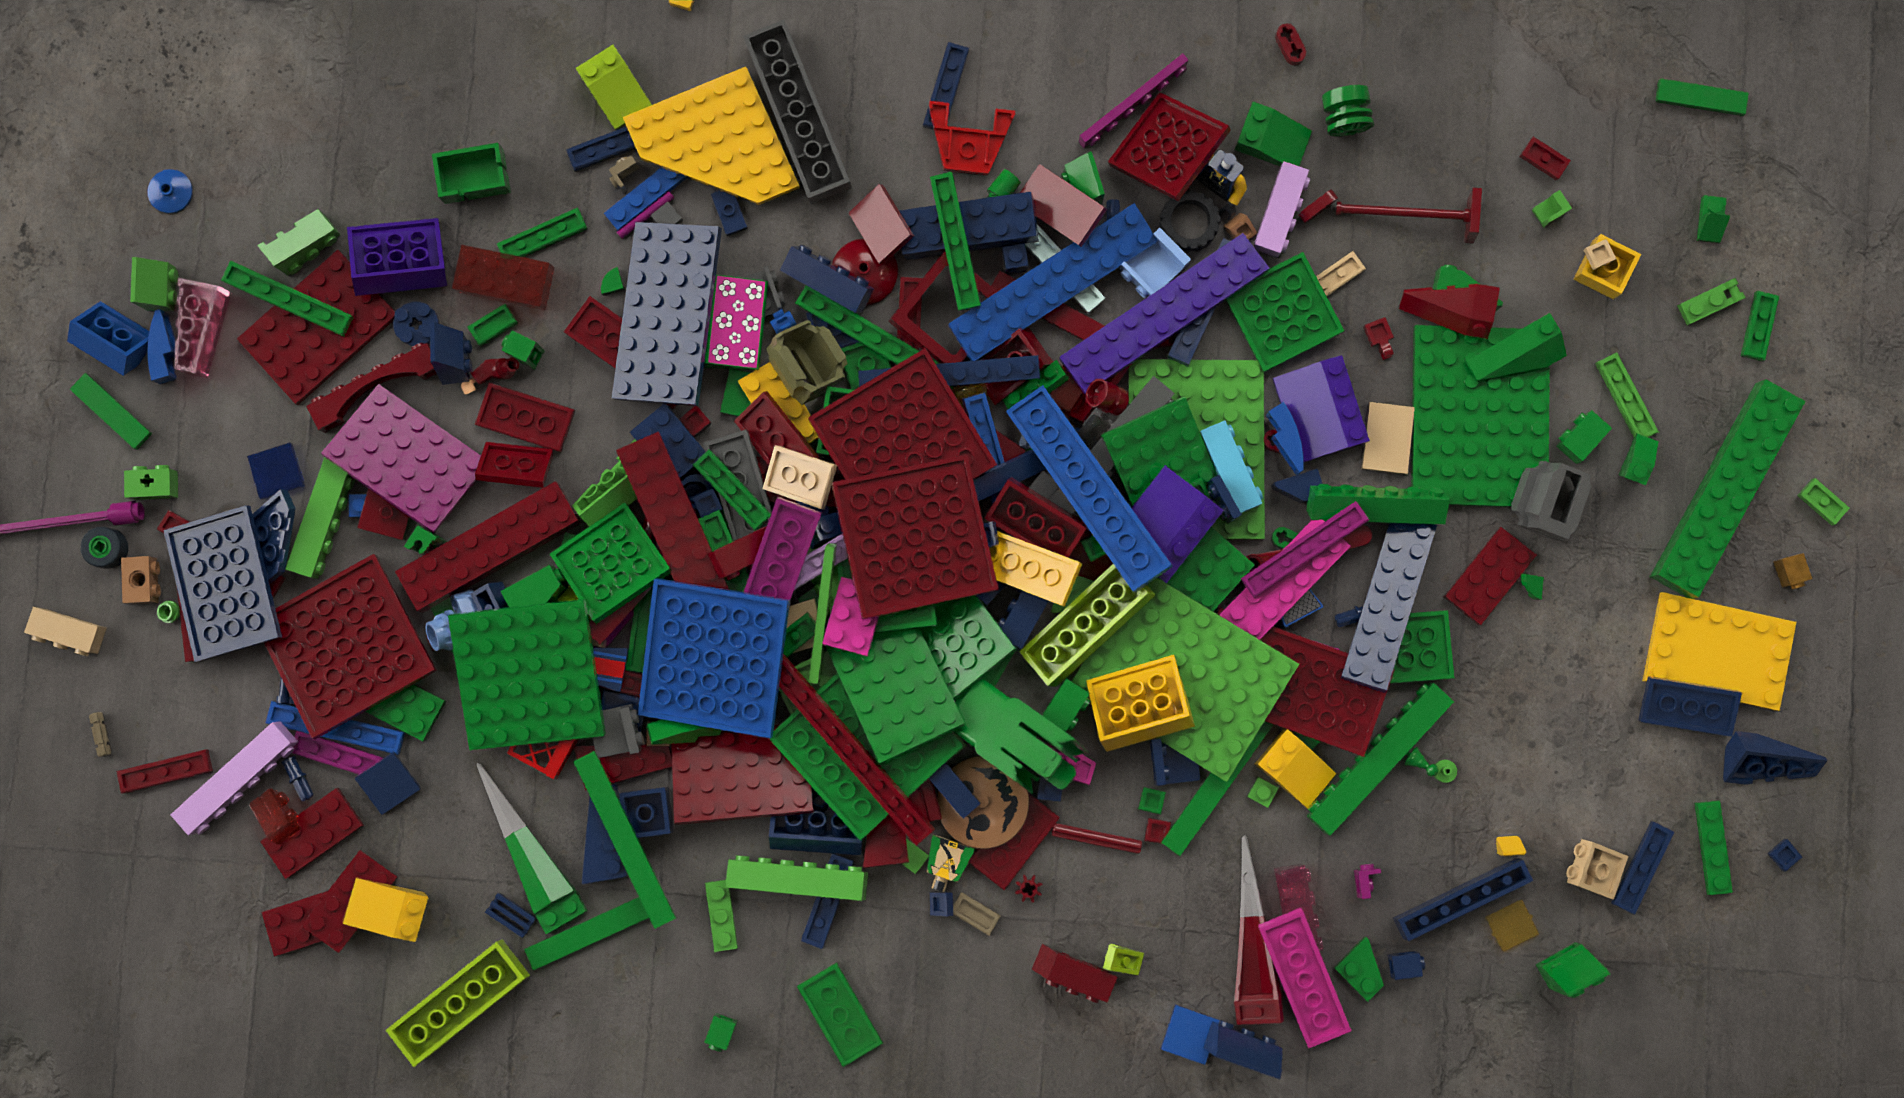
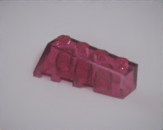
(1295, 894)

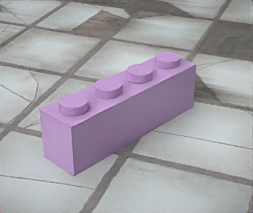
(1280, 210)

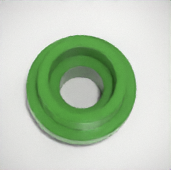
(168, 611)

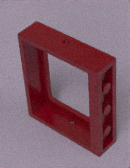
(917, 335)

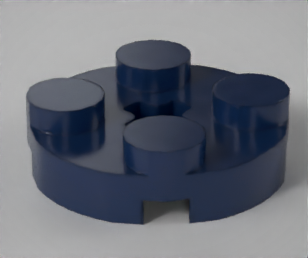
(406, 315)

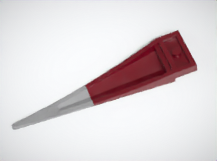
(1257, 981)

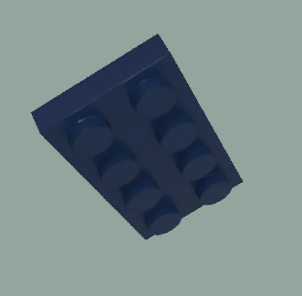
(1690, 706)

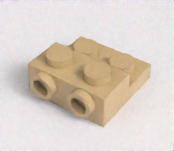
(1596, 868)

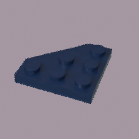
(274, 531)

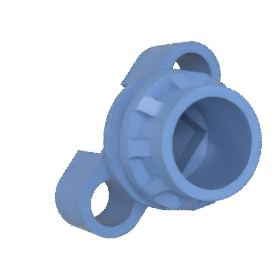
(439, 630)

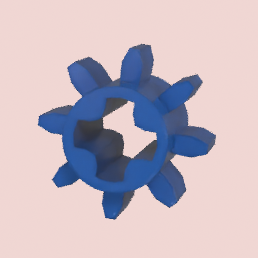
(782, 321)

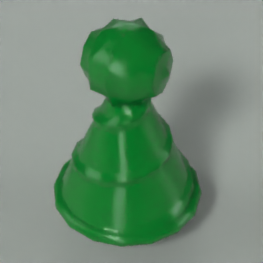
(1416, 759)

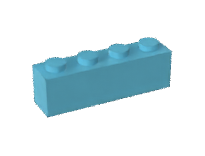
(1230, 465)

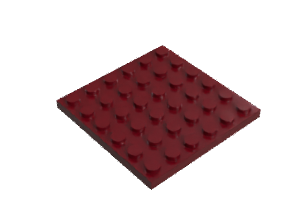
(899, 423)
(914, 536)
(347, 647)

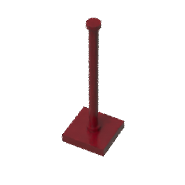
(1470, 215)

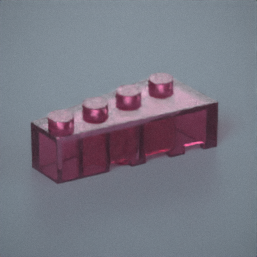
(199, 325)

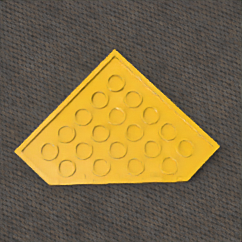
(716, 138)

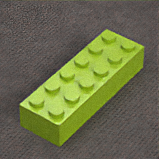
(1084, 626)
(457, 1002)

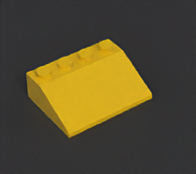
(1139, 703)

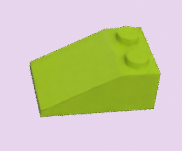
(613, 86)

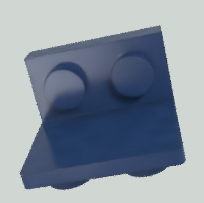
(1170, 765)

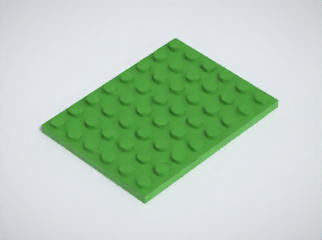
(1215, 394)
(1224, 671)

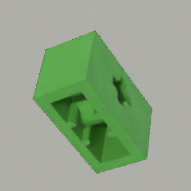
(138, 487)

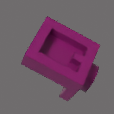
(1363, 883)

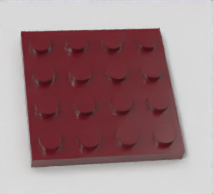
(1169, 146)

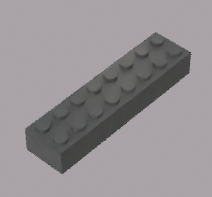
(797, 112)

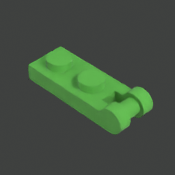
(1710, 302)

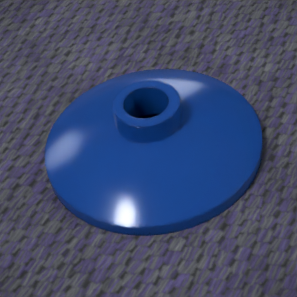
(176, 198)

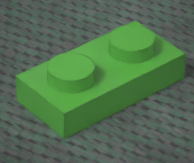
(1823, 501)

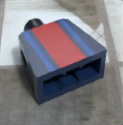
(610, 666)

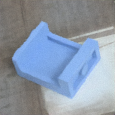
(1155, 265)

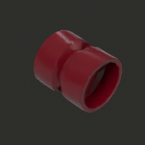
(1107, 397)

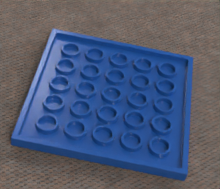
(713, 657)

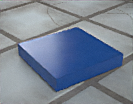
(1187, 1034)

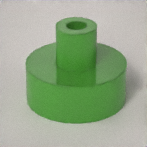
(1444, 765)

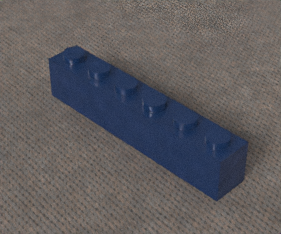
(1462, 899)

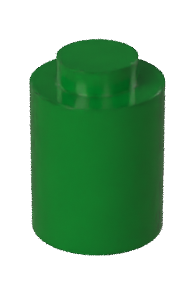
(1004, 184)

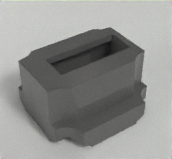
(1538, 494)

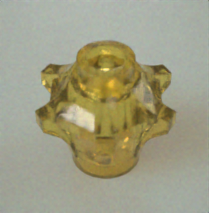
(965, 391)

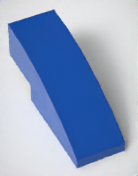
(161, 348)
(1287, 437)

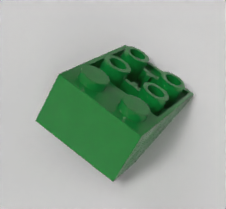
(1572, 970)

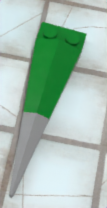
(546, 887)

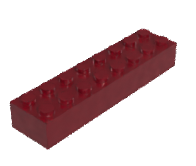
(669, 511)
(488, 547)

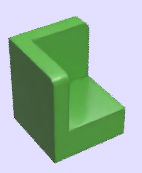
(1552, 209)

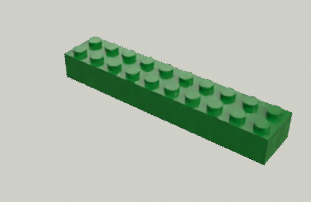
(1727, 489)

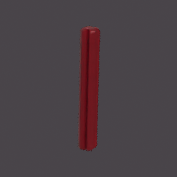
(1096, 838)

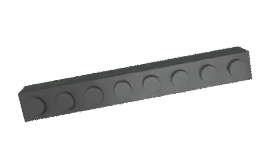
(1151, 397)

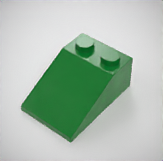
(1272, 136)

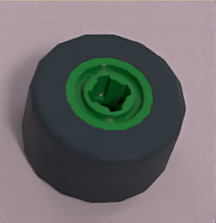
(114, 547)

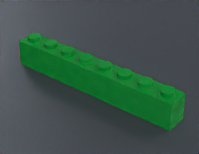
(1380, 758)

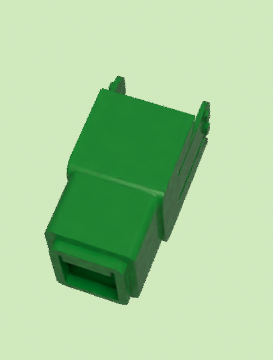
(1006, 732)

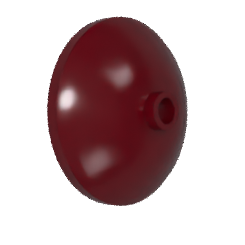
(880, 276)

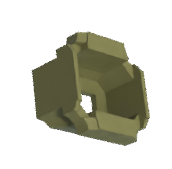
(816, 353)

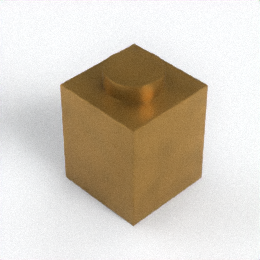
(1793, 571)

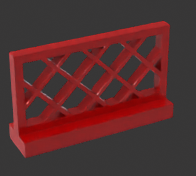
(556, 762)

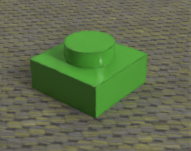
(1262, 792)

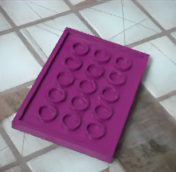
(404, 458)

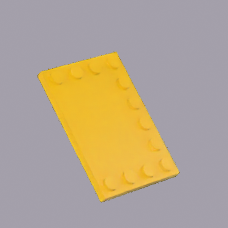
(1721, 648)

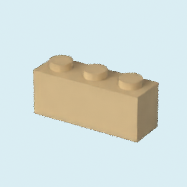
(65, 631)

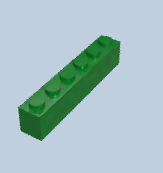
(1380, 504)

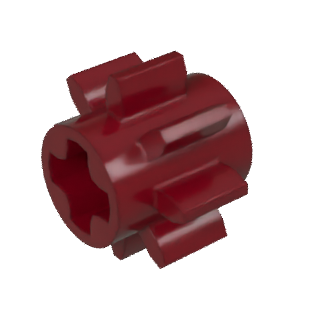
(1034, 890)

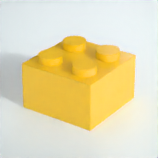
(1612, 277)

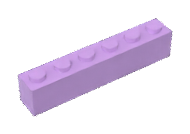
(234, 778)

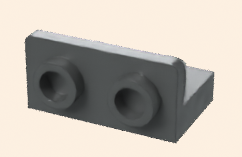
(774, 300)

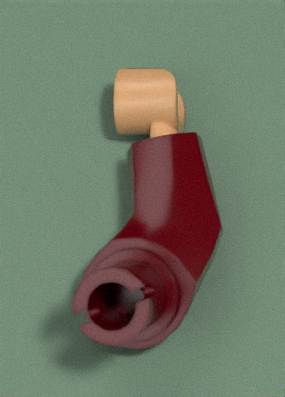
(491, 368)

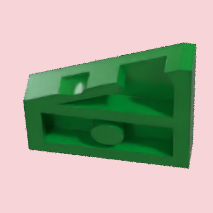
(1361, 970)

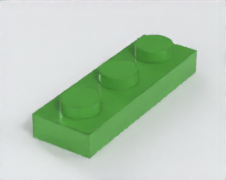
(721, 916)

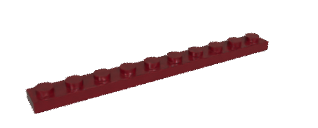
(853, 753)

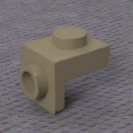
(622, 169)

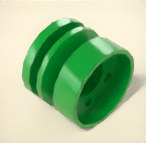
(1347, 110)

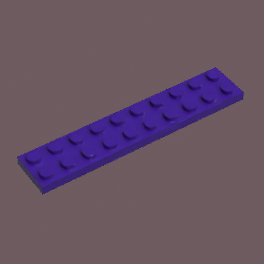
(1164, 313)

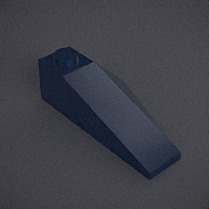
(1760, 757)

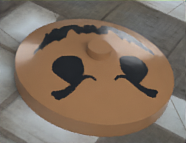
(1001, 809)

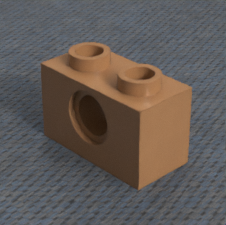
(132, 570)

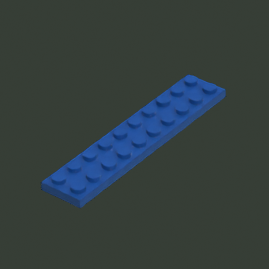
(1052, 283)
(1089, 489)

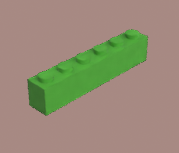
(320, 521)
(796, 879)

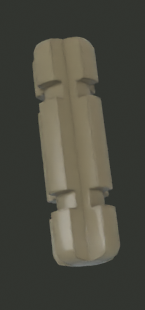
(100, 734)

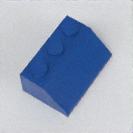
(109, 337)

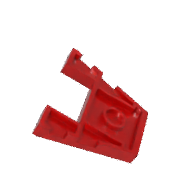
(966, 148)

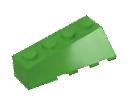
(605, 496)

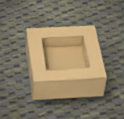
(1599, 254)

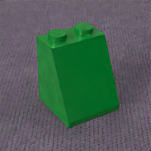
(538, 588)

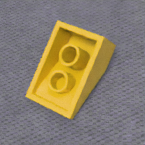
(1295, 768)
(386, 909)

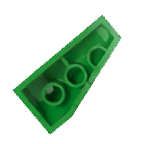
(1525, 350)

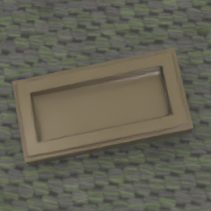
(975, 913)

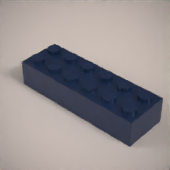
(987, 224)

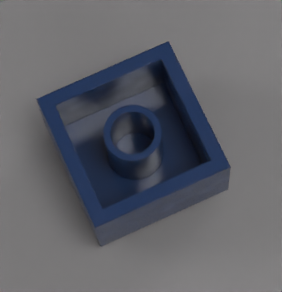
(648, 811)

